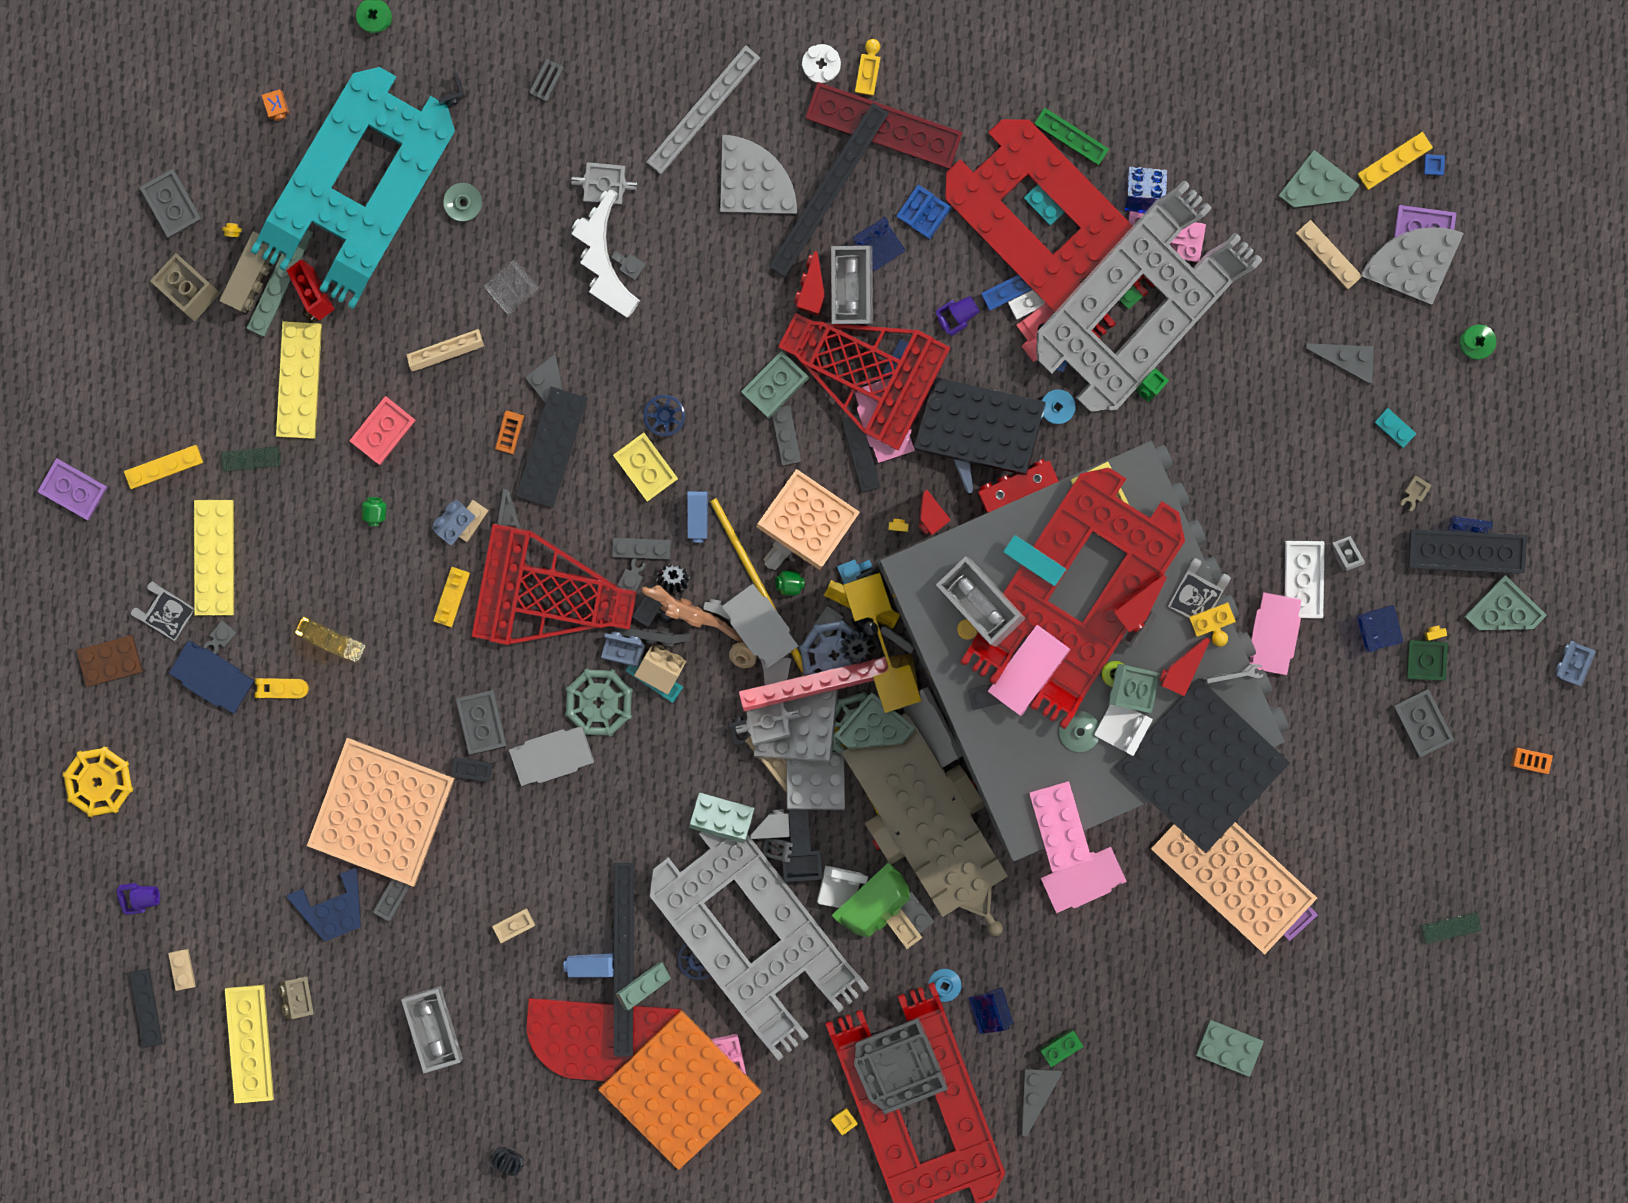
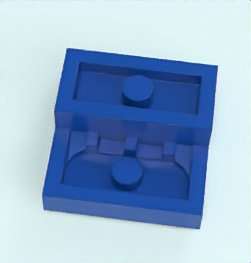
(924, 212)

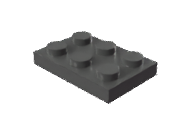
(170, 203)
(481, 722)
(1423, 723)

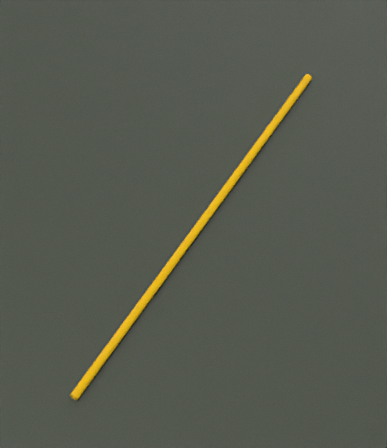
(754, 577)

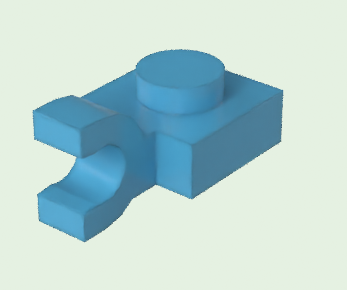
(851, 570)

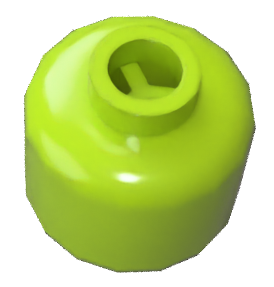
(1105, 672)

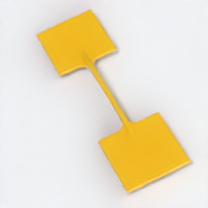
(896, 685)

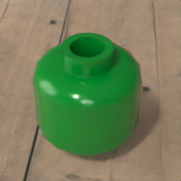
(373, 511)
(789, 583)

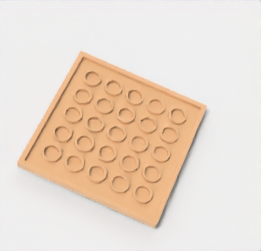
(380, 812)

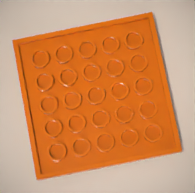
(680, 1090)

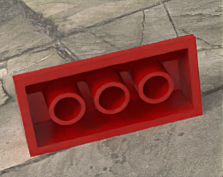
(931, 515)

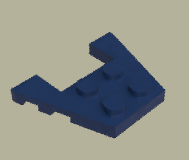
(336, 914)

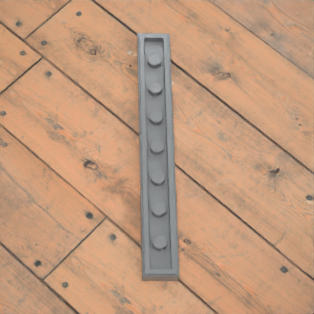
(703, 110)

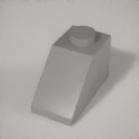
(1347, 554)
(773, 826)

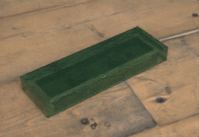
(251, 458)
(1451, 927)

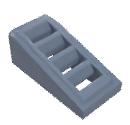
(965, 474)

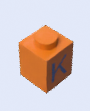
(275, 105)

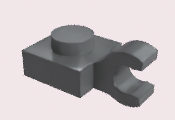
(630, 266)

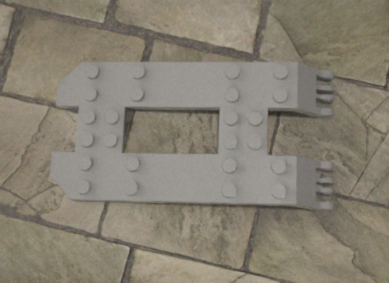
(1187, 294)
(754, 984)

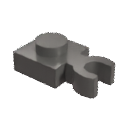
(630, 579)
(222, 635)

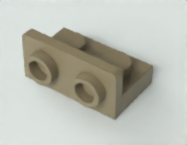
(296, 998)

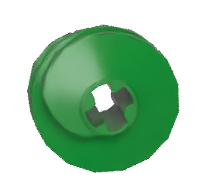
(383, 16)
(1468, 341)

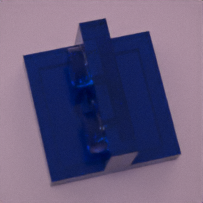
(991, 1011)

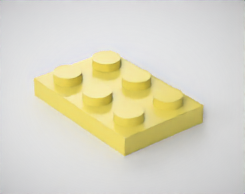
(645, 467)

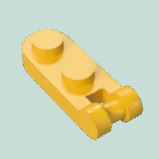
(281, 688)

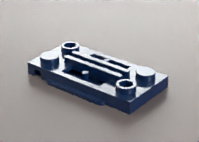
(211, 677)

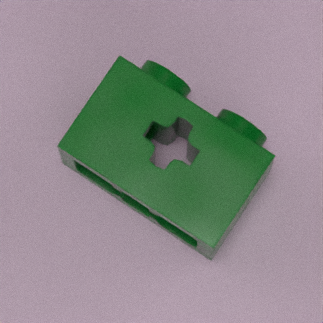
(1061, 1047)

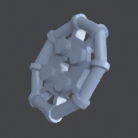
(825, 648)

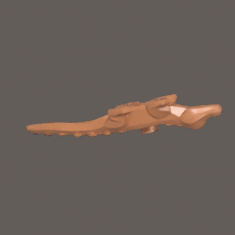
(691, 614)

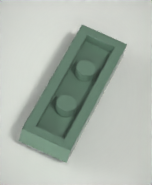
(643, 986)

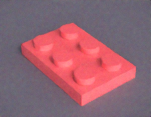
(382, 430)

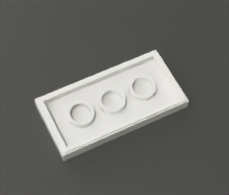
(1305, 576)

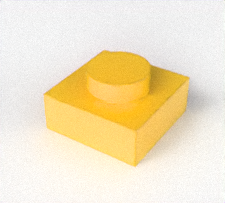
(898, 525)
(1435, 632)
(844, 1121)

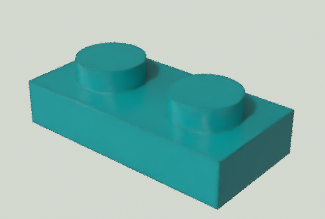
(1043, 205)
(1395, 428)

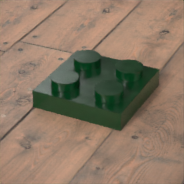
(1427, 660)

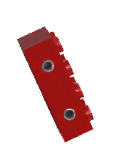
(1017, 487)

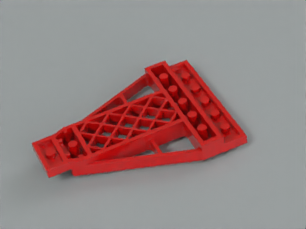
(906, 388)
(502, 586)

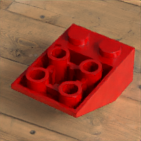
(812, 293)

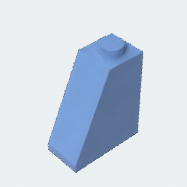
(697, 516)
(590, 965)

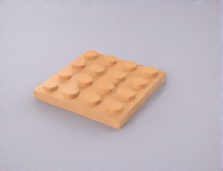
(807, 519)

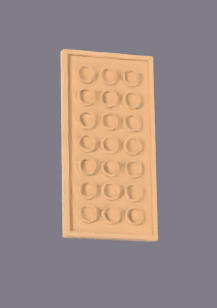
(1239, 882)

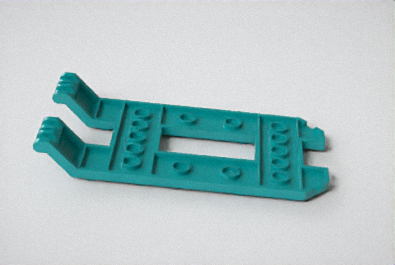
(368, 228)

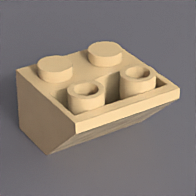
(660, 668)

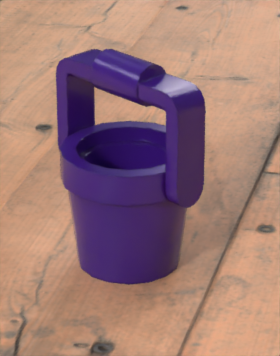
(962, 312)
(140, 897)

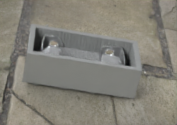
(852, 284)
(980, 601)
(432, 1029)

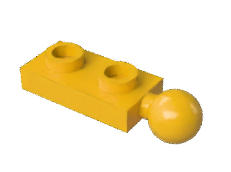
(868, 69)

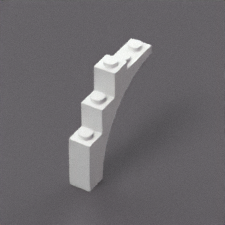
(593, 233)

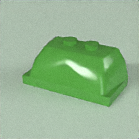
(874, 902)

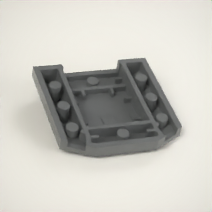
(899, 1066)

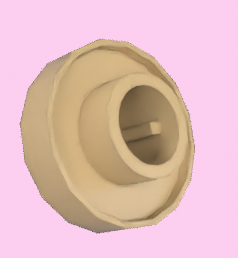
(742, 656)

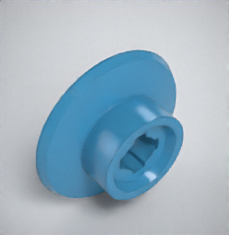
(1064, 399)
(949, 977)

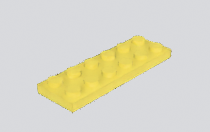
(298, 380)
(214, 557)
(249, 1044)

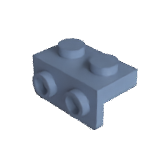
(453, 522)
(622, 649)
(1575, 663)

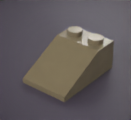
(185, 287)

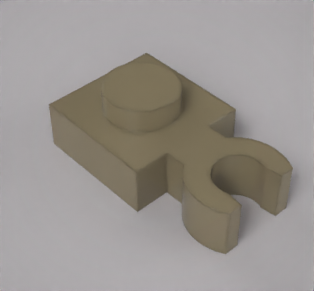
(1416, 490)

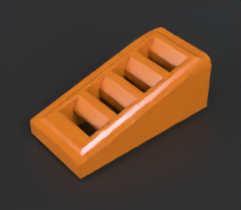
(514, 416)
(1517, 756)

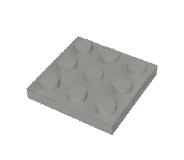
(815, 784)

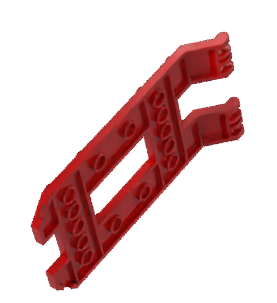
(978, 201)
(1149, 549)
(975, 1159)

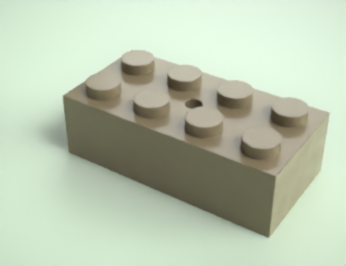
(247, 277)

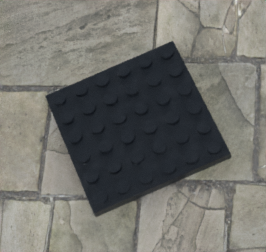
(1202, 765)

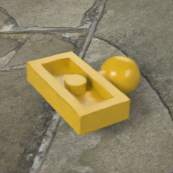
(1213, 620)

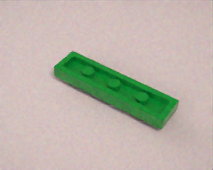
(1071, 136)

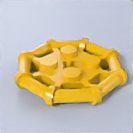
(86, 782)

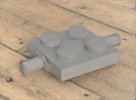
(603, 178)
(768, 723)

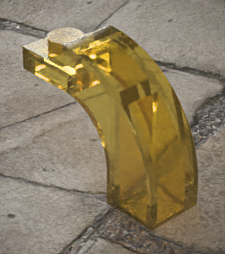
(329, 639)

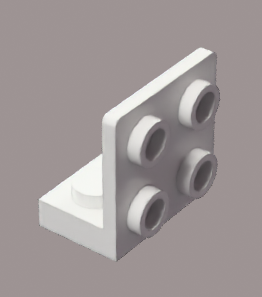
(1123, 728)
(839, 886)

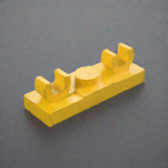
(451, 597)

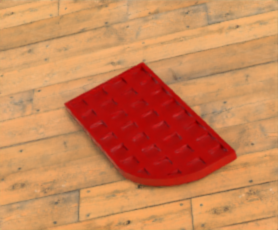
(579, 1036)

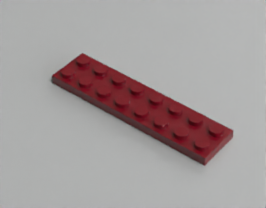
(898, 132)

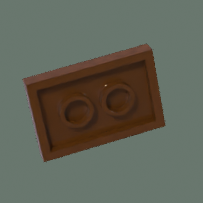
(109, 660)

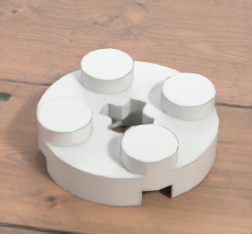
(830, 57)

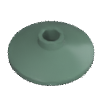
(455, 195)
(1087, 740)

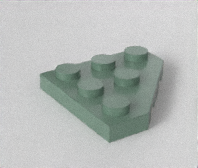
(1318, 184)
(1505, 609)
(873, 727)

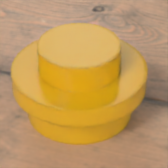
(231, 230)
(966, 630)

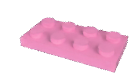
(1060, 826)

